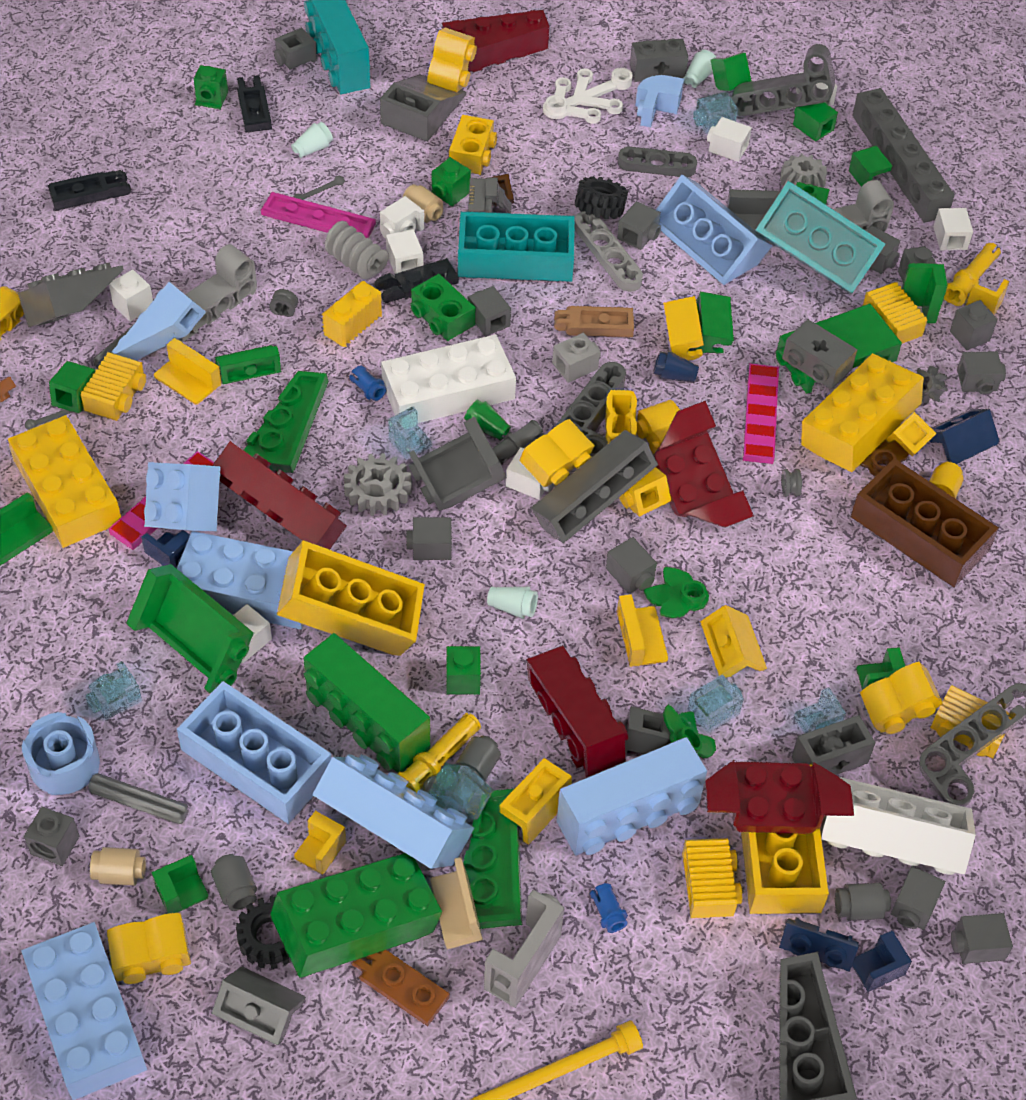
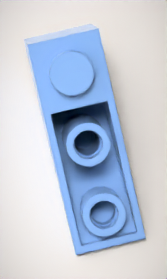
(166, 318)

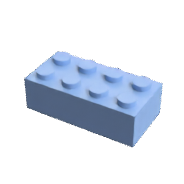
(237, 574)
(254, 751)
(631, 797)
(393, 810)
(83, 1011)

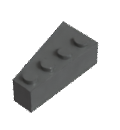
(811, 1050)

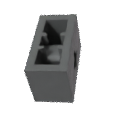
(658, 58)
(819, 354)
(836, 746)

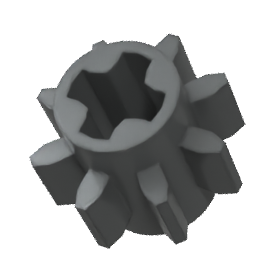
(933, 383)

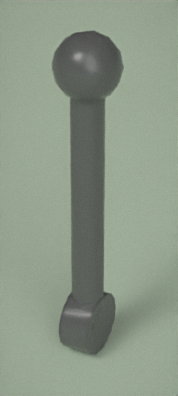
(339, 180)
(30, 423)

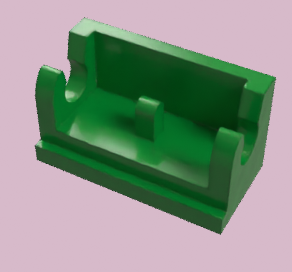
(715, 321)

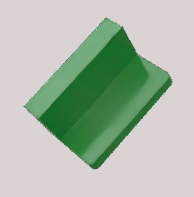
(926, 287)
(249, 364)
(20, 527)

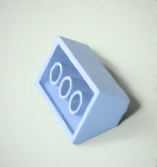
(710, 231)

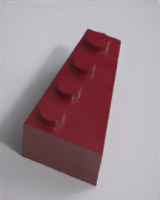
(504, 36)
(278, 498)
(577, 711)

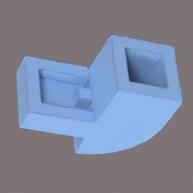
(658, 94)

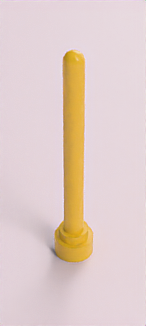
(624, 1039)

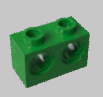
(442, 307)

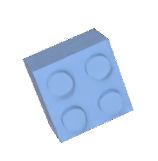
(182, 496)

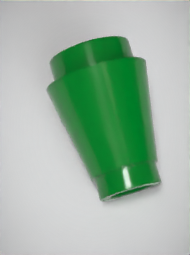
(488, 419)

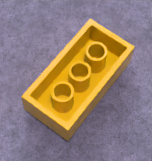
(862, 412)
(64, 481)
(351, 599)
(784, 872)

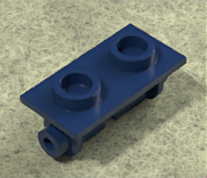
(832, 948)

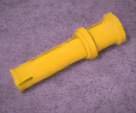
(965, 278)
(430, 762)

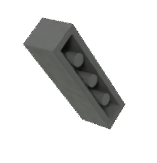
(594, 486)

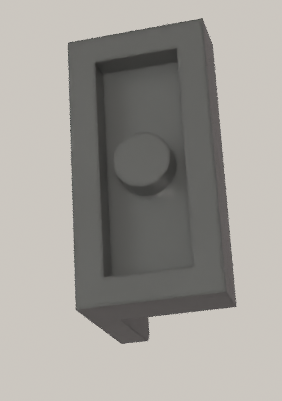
(751, 204)
(257, 1004)

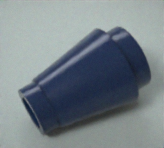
(673, 367)

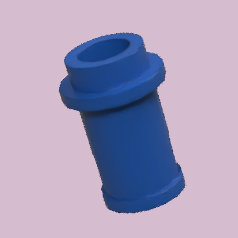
(372, 387)
(610, 911)

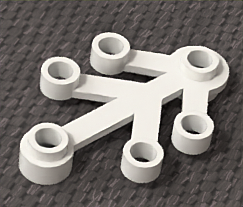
(558, 106)

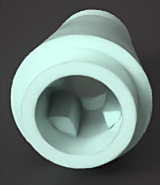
(699, 68)
(312, 140)
(513, 600)

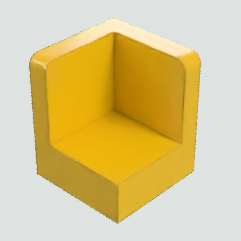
(990, 298)
(912, 434)
(322, 844)

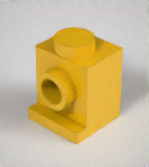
(647, 493)

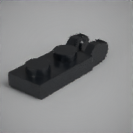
(253, 105)
(88, 189)
(400, 284)

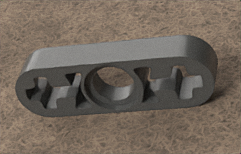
(664, 156)

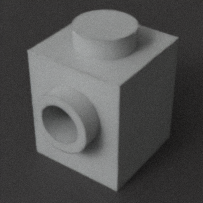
(576, 357)

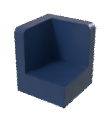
(167, 548)
(882, 963)

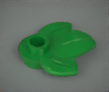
(676, 593)
(683, 726)

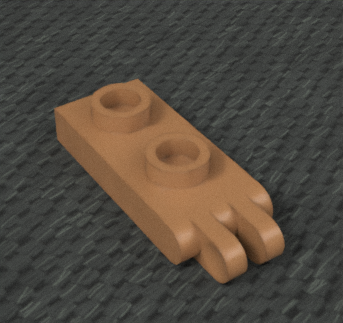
(595, 321)

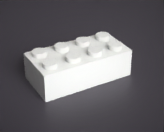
(449, 378)
(904, 828)

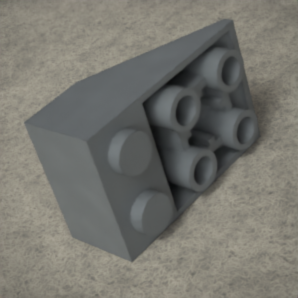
(417, 106)
(64, 295)

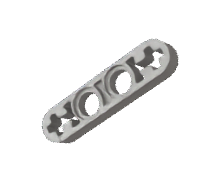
(611, 250)

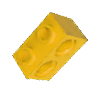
(472, 143)

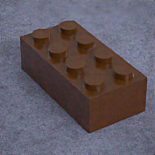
(924, 522)

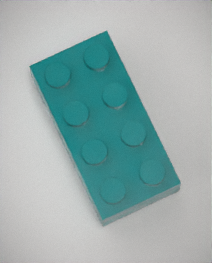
(340, 44)
(819, 237)
(516, 246)

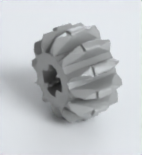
(803, 170)

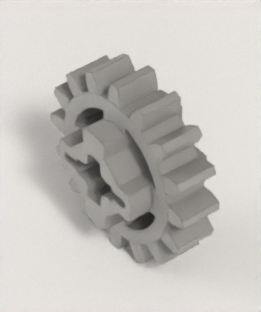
(377, 483)

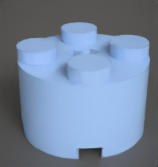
(61, 753)

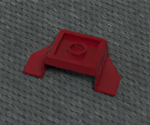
(695, 471)
(778, 796)

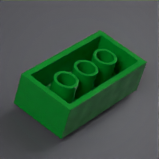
(366, 704)
(355, 914)

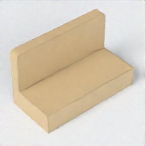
(458, 915)

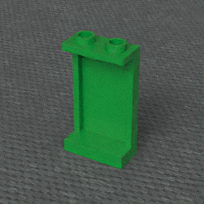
(859, 328)
(191, 624)

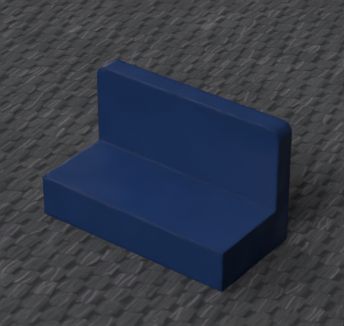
(966, 434)

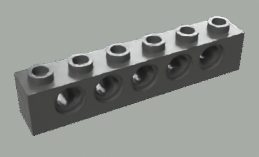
(910, 163)

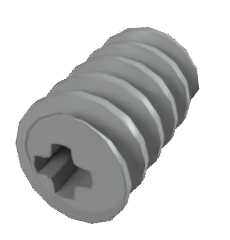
(355, 250)

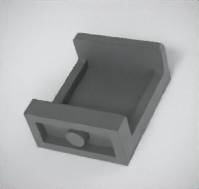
(457, 468)

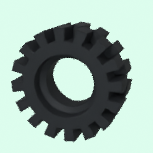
(601, 197)
(248, 941)

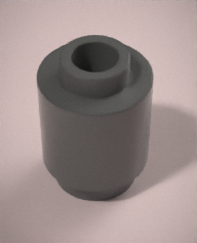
(480, 756)
(234, 882)
(862, 901)

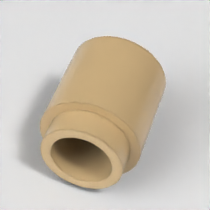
(425, 200)
(117, 866)

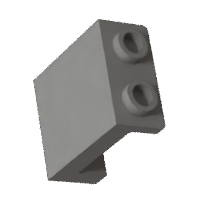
(511, 978)

